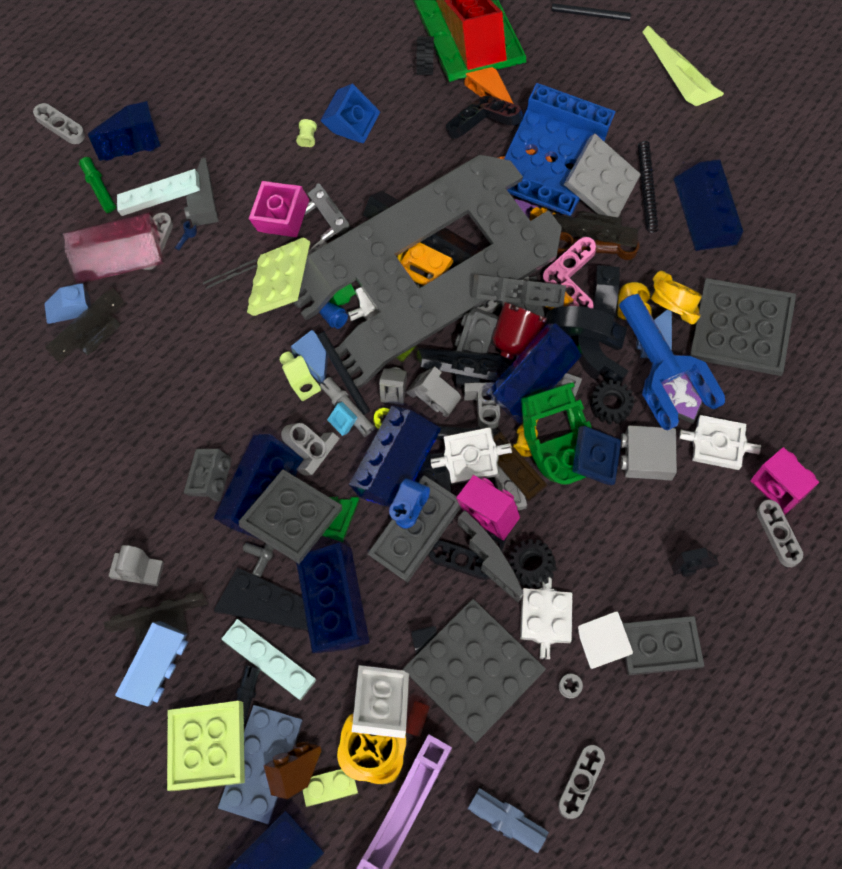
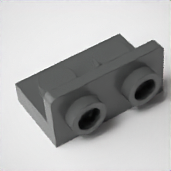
(477, 331)
(208, 474)

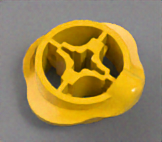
(676, 297)
(385, 772)

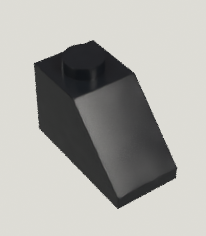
(606, 288)

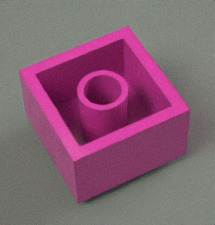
(279, 209)
(784, 480)
(489, 506)

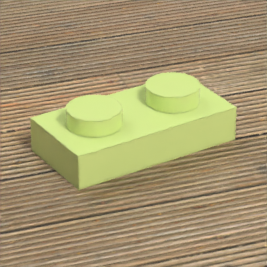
(329, 787)

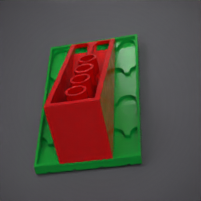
(470, 35)

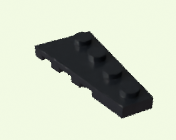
(465, 363)
(261, 601)

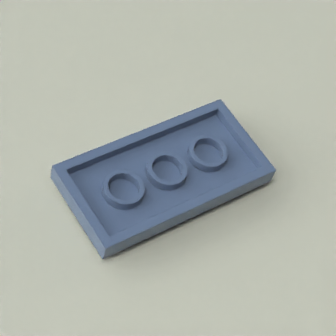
(264, 737)

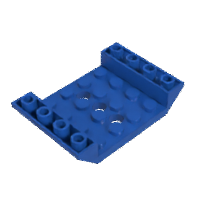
(559, 128)

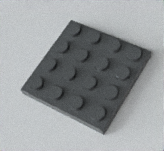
(743, 326)
(474, 670)

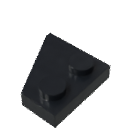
(693, 560)

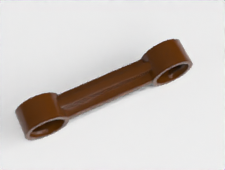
(601, 247)

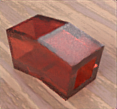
(417, 719)

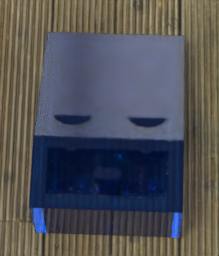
(125, 133)

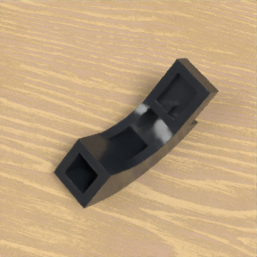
(588, 323)
(597, 363)

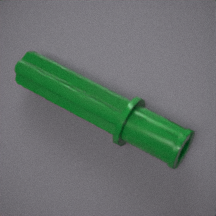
(94, 178)

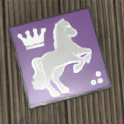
(684, 398)

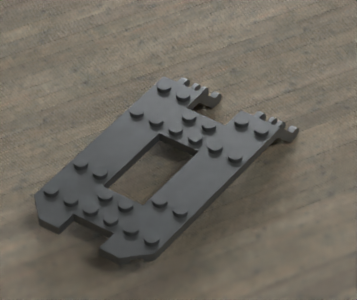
(414, 313)

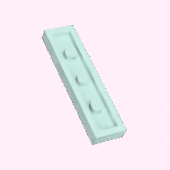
(158, 192)
(269, 659)

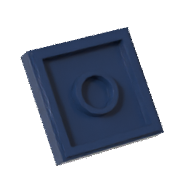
(596, 455)

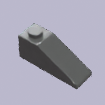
(201, 204)

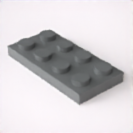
(406, 549)

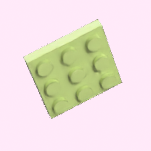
(278, 277)
(205, 746)

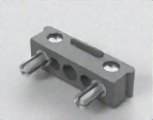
(330, 211)

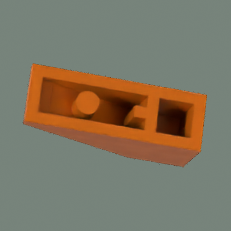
(487, 82)

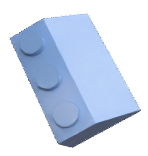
(152, 664)

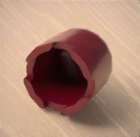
(516, 330)

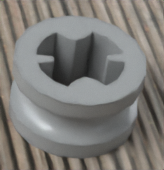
(574, 679)

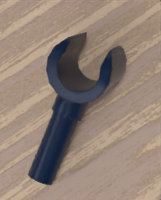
(188, 233)

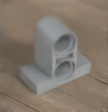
(434, 391)
(485, 408)
(302, 446)
(135, 566)

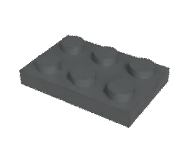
(663, 646)

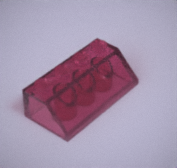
(113, 248)

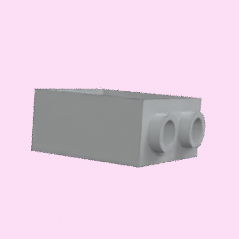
(649, 453)

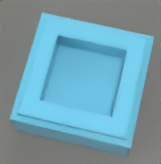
(342, 418)

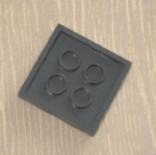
(290, 516)

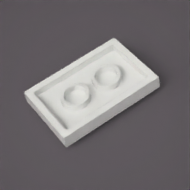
(381, 702)

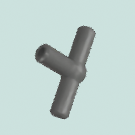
(264, 554)

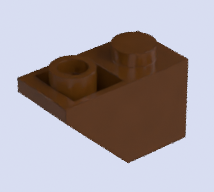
(292, 770)

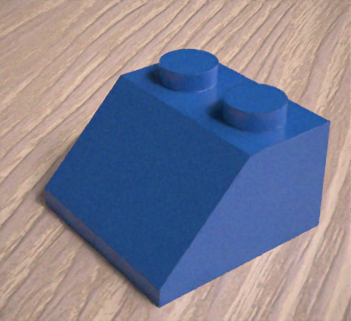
(350, 114)

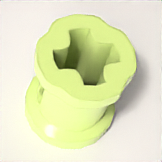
(306, 133)

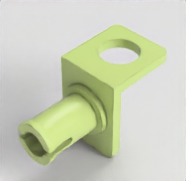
(298, 375)

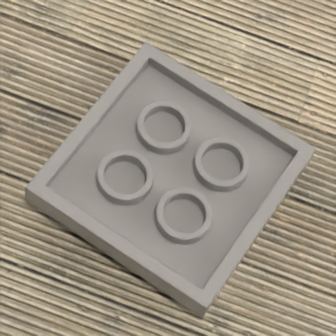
(602, 178)

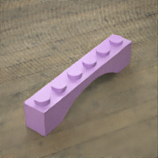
(406, 805)

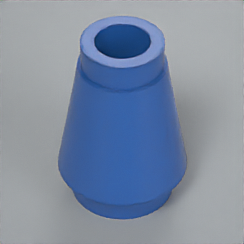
(334, 315)

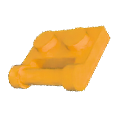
(427, 261)

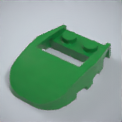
(556, 455)

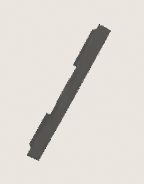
(232, 275)

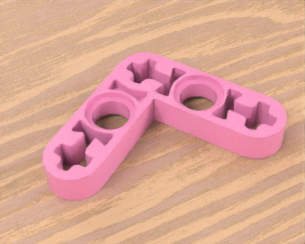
(564, 273)

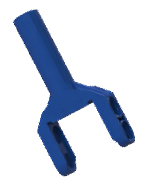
(667, 366)

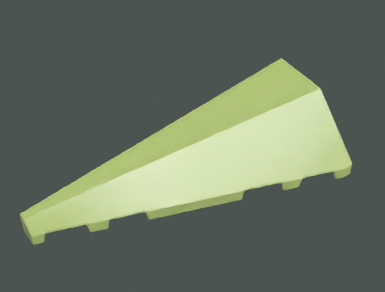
(688, 79)

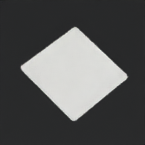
(604, 640)

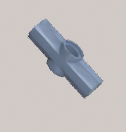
(508, 820)

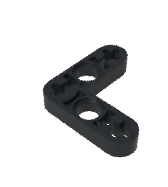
(480, 109)
(442, 560)

